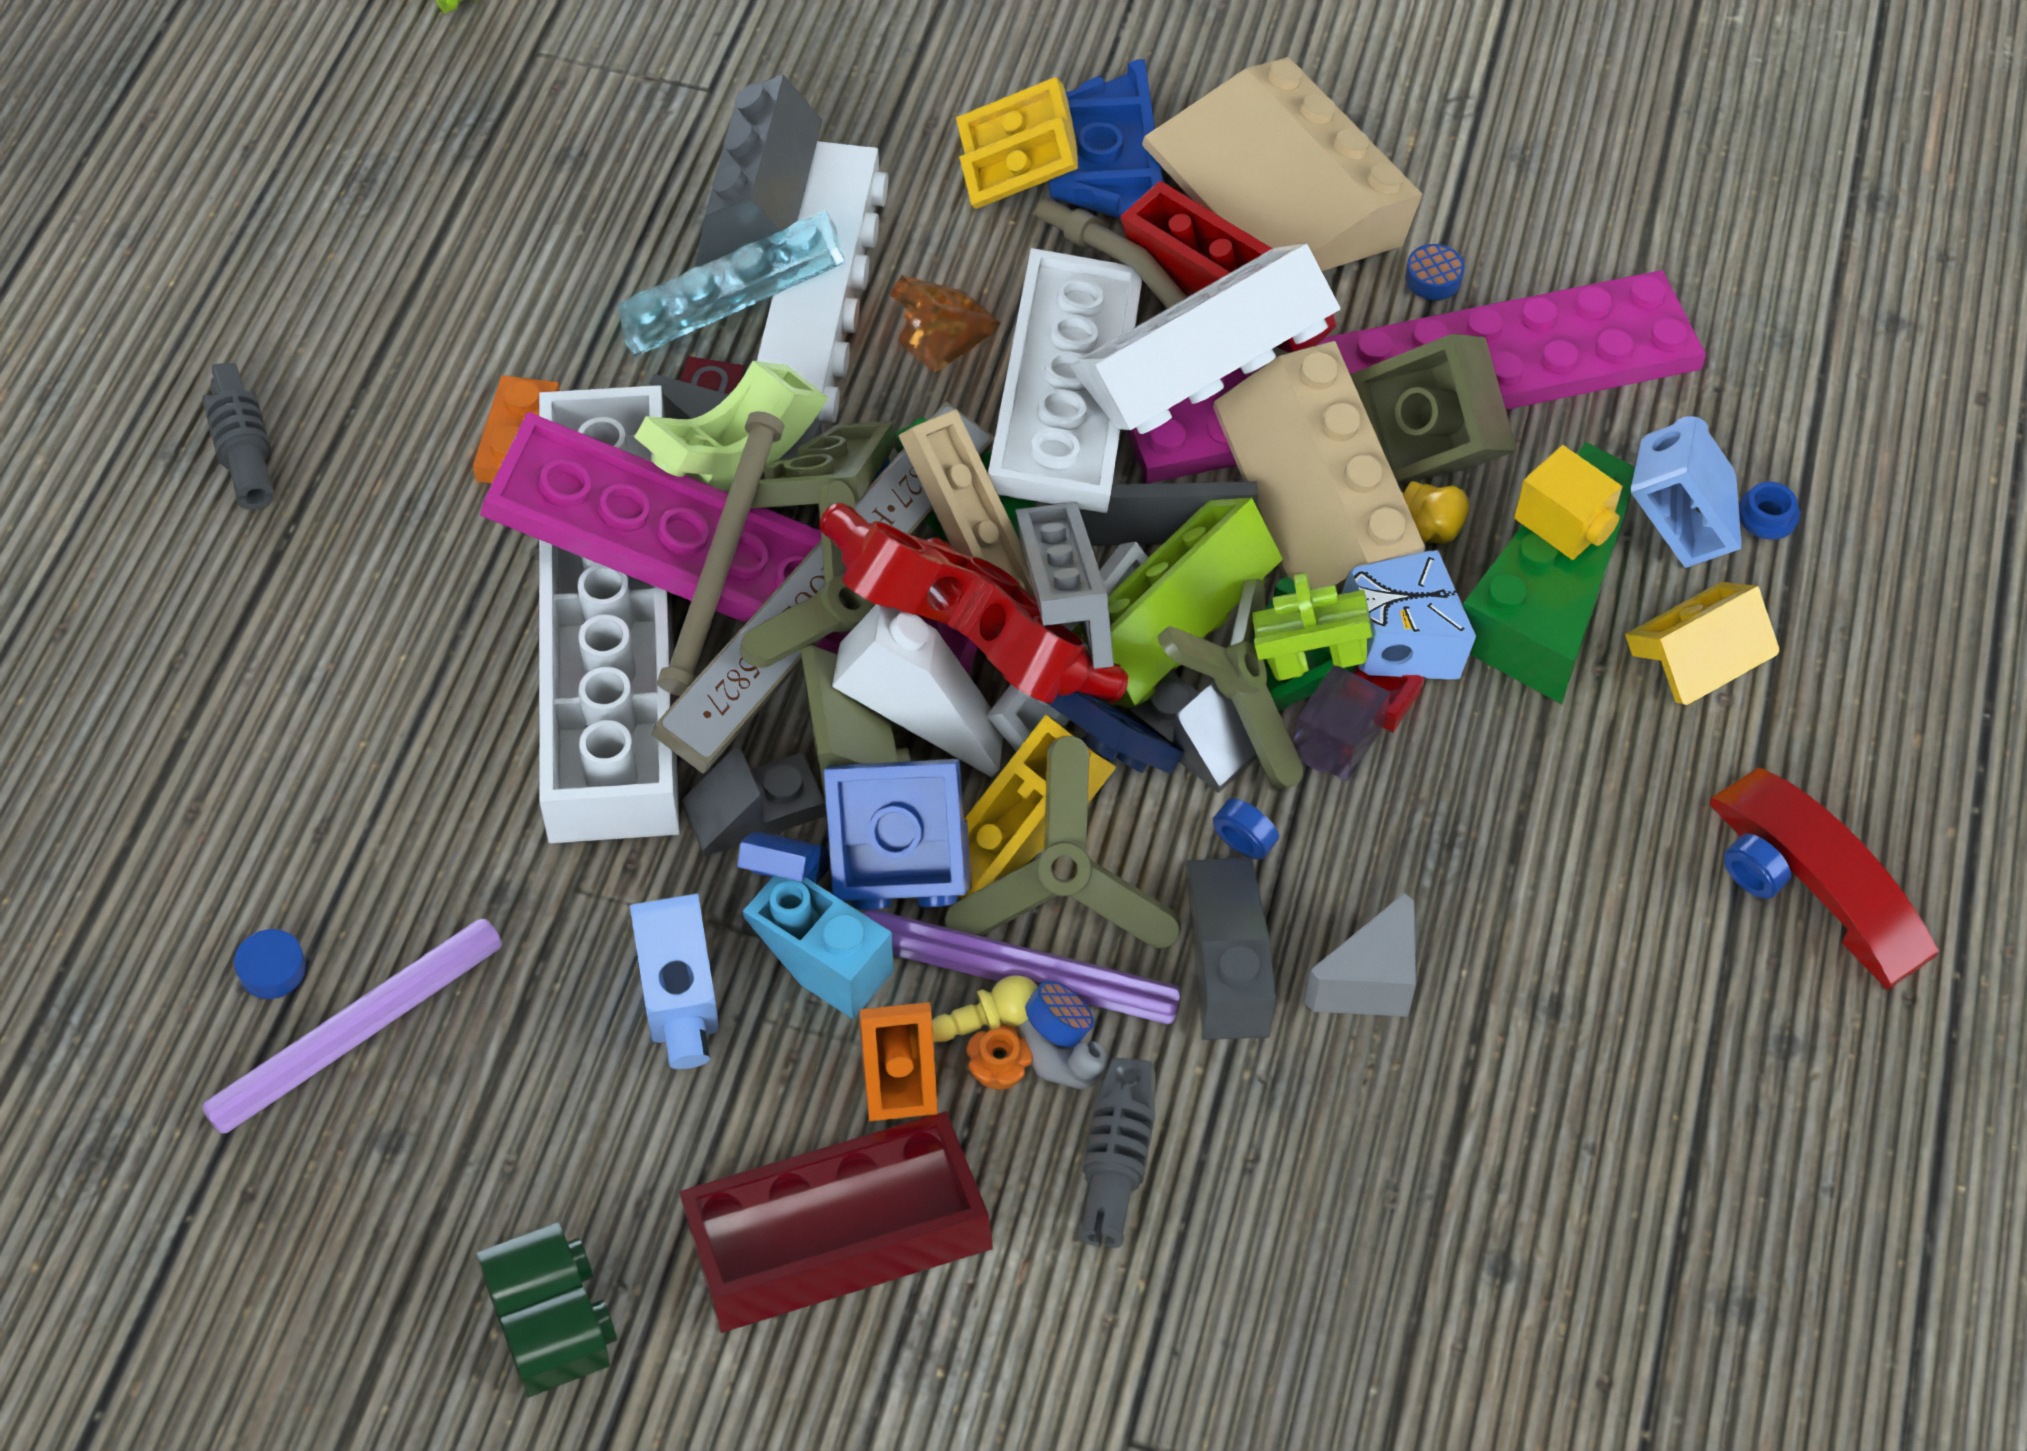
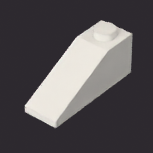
(916, 681)

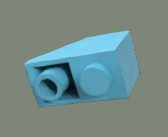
(823, 942)

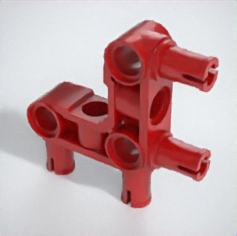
(972, 598)

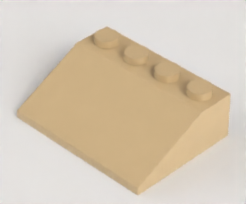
(1287, 166)

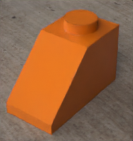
(898, 1061)

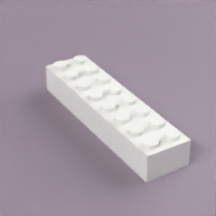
(602, 662)

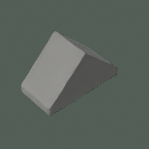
(1371, 969)

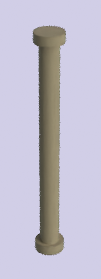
(762, 431)

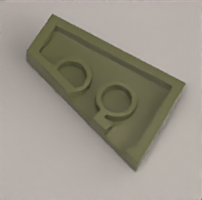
(840, 453)

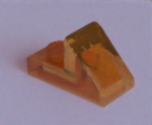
(940, 321)

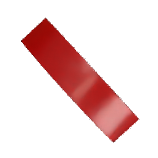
(1836, 868)

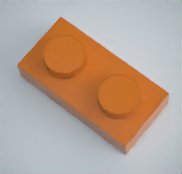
(510, 405)

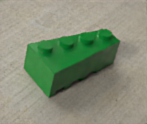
(1539, 602)

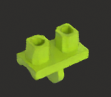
(1310, 622)

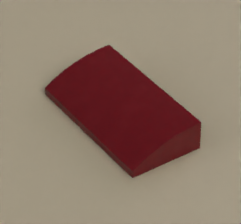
(835, 1221)

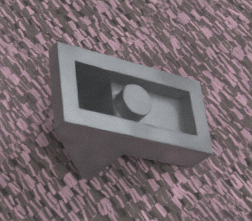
(1201, 726)
(744, 800)

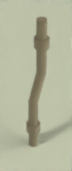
(1088, 231)

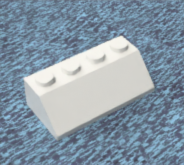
(1208, 337)

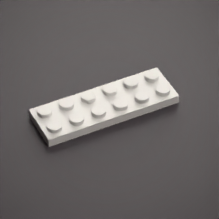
(1050, 431)

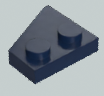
(1117, 734)

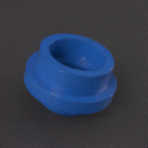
(1769, 510)

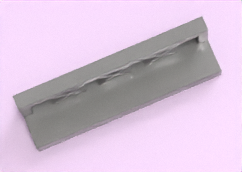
(1066, 574)

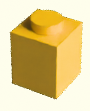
(1569, 503)

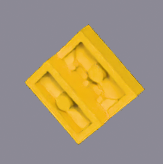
(1017, 142)

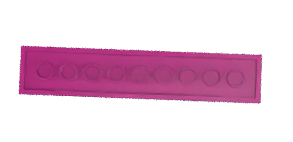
(1538, 346)

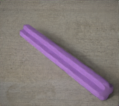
(999, 959)

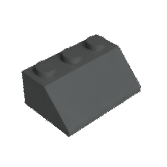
(760, 168)

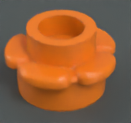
(995, 1072)

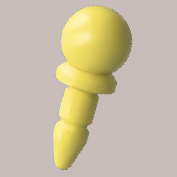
(1001, 1006)

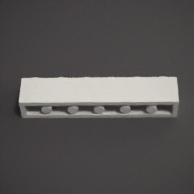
(812, 318)

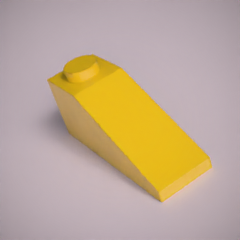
(1009, 818)

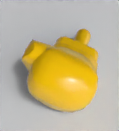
(1437, 511)

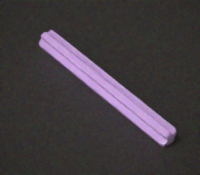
(351, 1026)

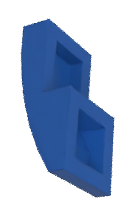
(783, 857)

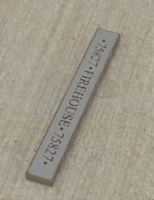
(731, 689)

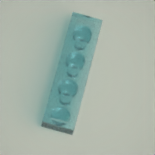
(730, 283)

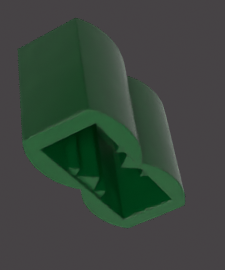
(545, 1308)

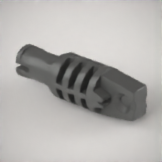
(239, 435)
(1117, 1148)

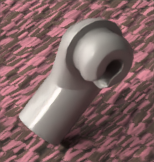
(1067, 1066)

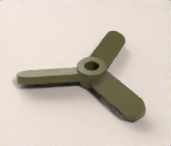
(817, 615)
(1244, 682)
(1066, 837)

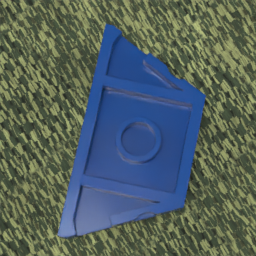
(1109, 137)

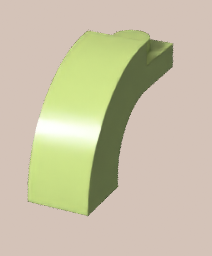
(713, 443)

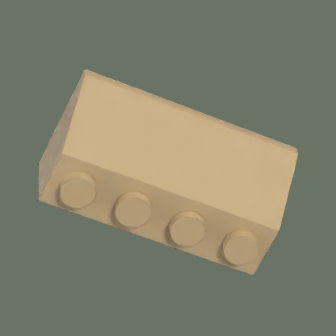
(1316, 467)

